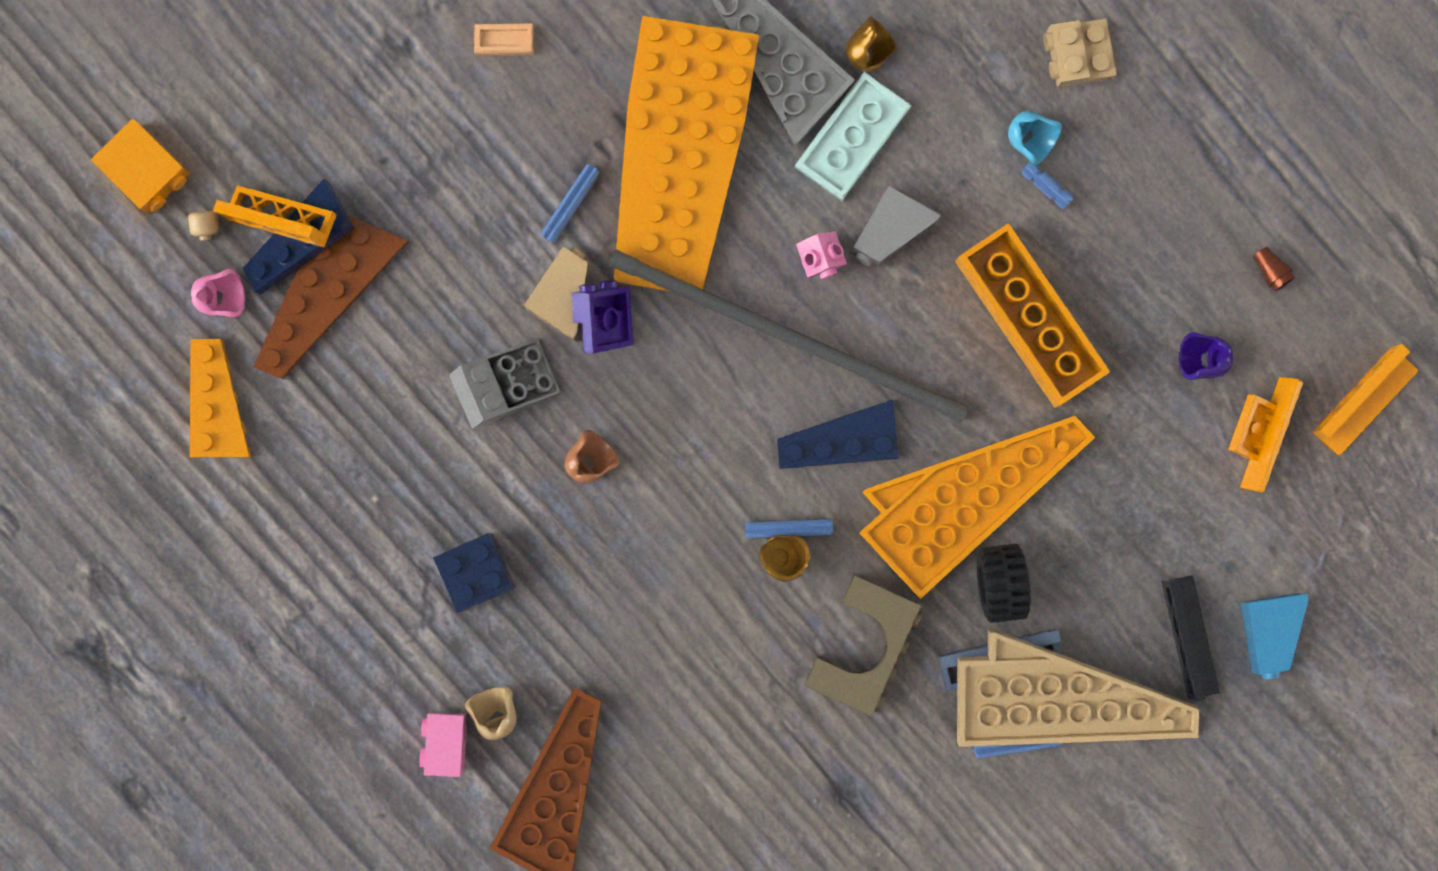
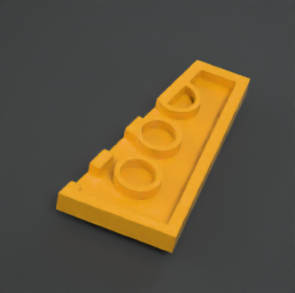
(214, 409)

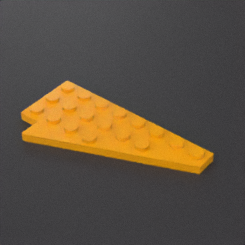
(951, 507)

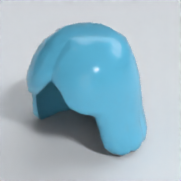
(1044, 133)

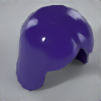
(1190, 356)

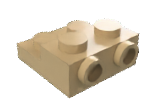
(1080, 52)

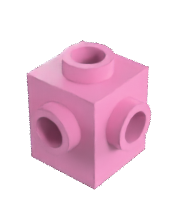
(822, 255)

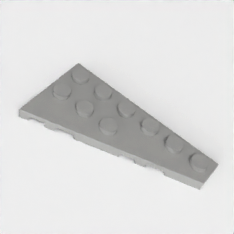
(789, 67)

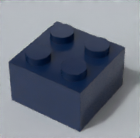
(474, 572)

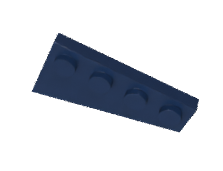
(284, 255)
(848, 439)

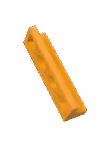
(277, 222)

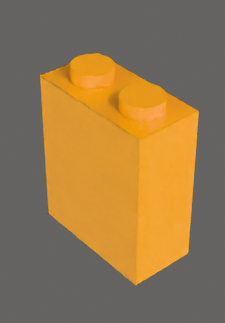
(141, 167)

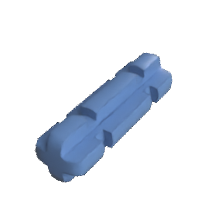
(1047, 185)

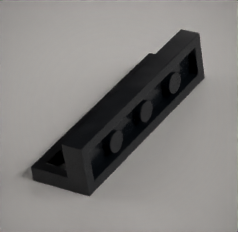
(1190, 637)

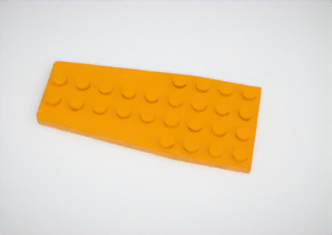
(681, 144)

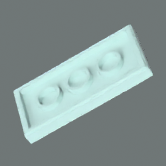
(853, 136)

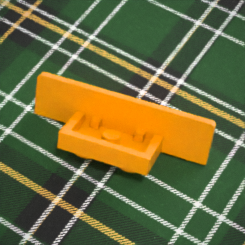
(1262, 431)

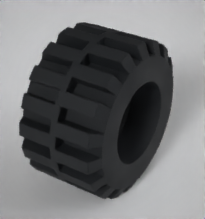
(1003, 583)

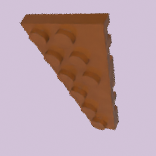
(324, 292)
(548, 811)

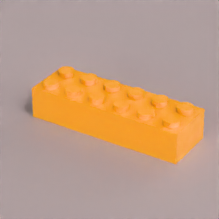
(1032, 315)

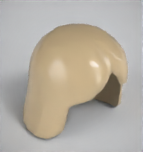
(485, 704)

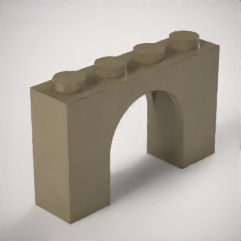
(865, 688)

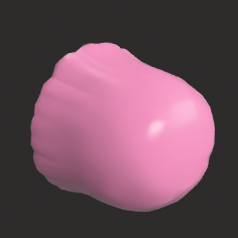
(205, 294)

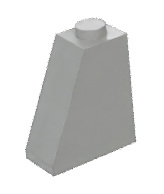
(892, 227)

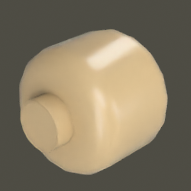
(203, 224)

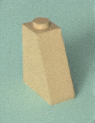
(553, 295)

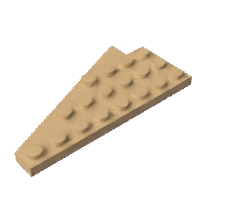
(1046, 698)

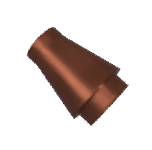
(1274, 270)

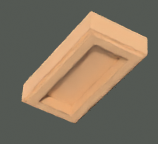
(504, 39)

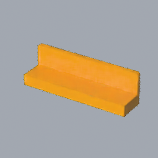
(1366, 400)

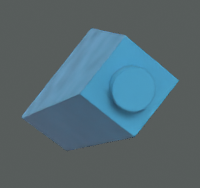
(1273, 632)

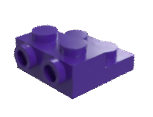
(603, 315)

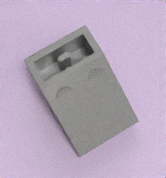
(504, 383)

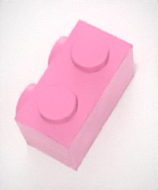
(444, 744)

